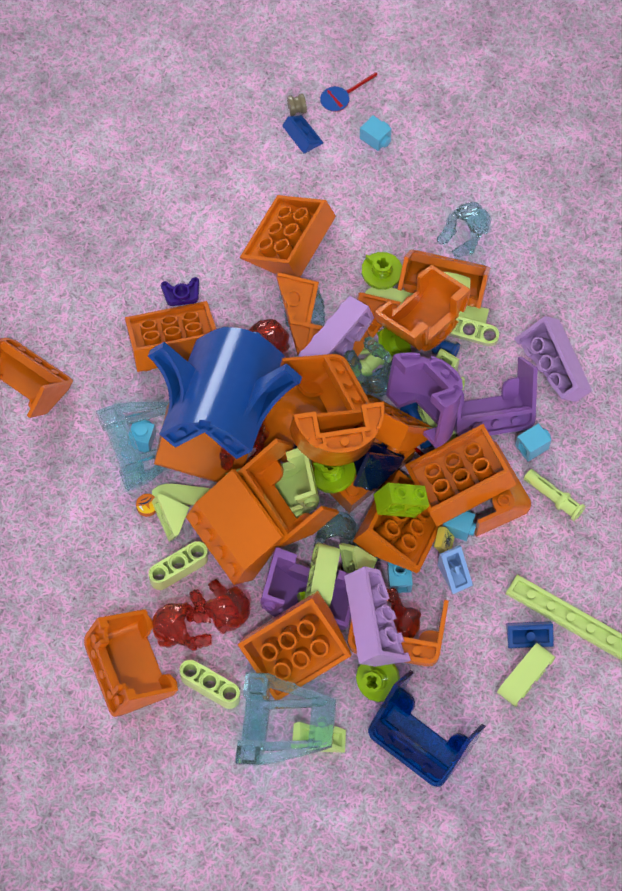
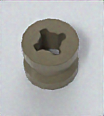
(297, 104)

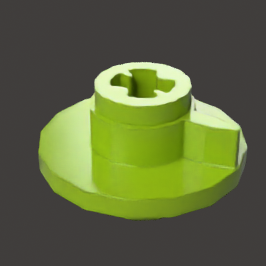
(381, 270)
(392, 342)
(334, 478)
(376, 681)

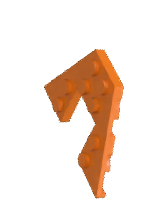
(299, 300)

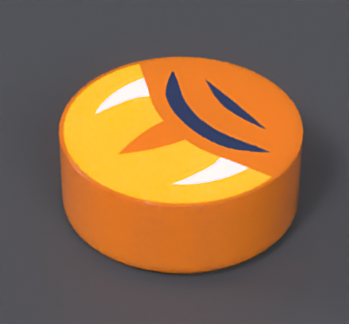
(144, 505)

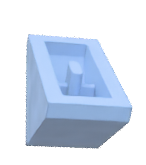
(454, 569)

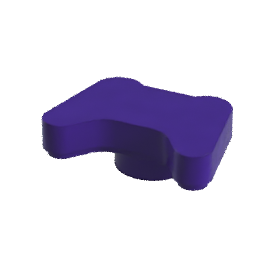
(181, 293)

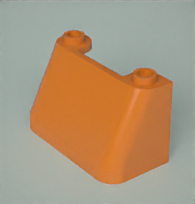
(126, 662)

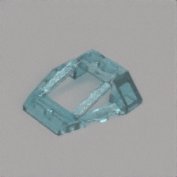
(124, 444)
(256, 716)

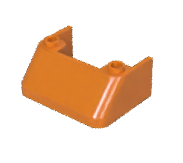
(417, 260)
(32, 377)
(335, 384)
(262, 475)
(508, 505)
(421, 651)

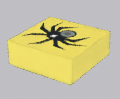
(444, 540)

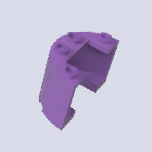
(432, 386)
(288, 578)

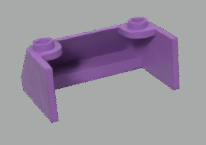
(505, 413)

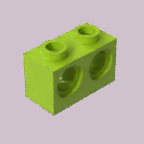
(401, 500)

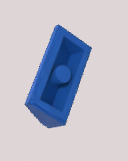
(302, 133)
(529, 633)

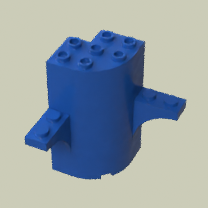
(222, 388)

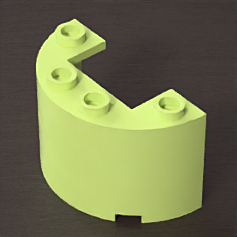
(298, 483)

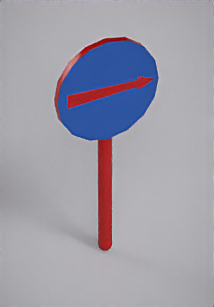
(337, 98)

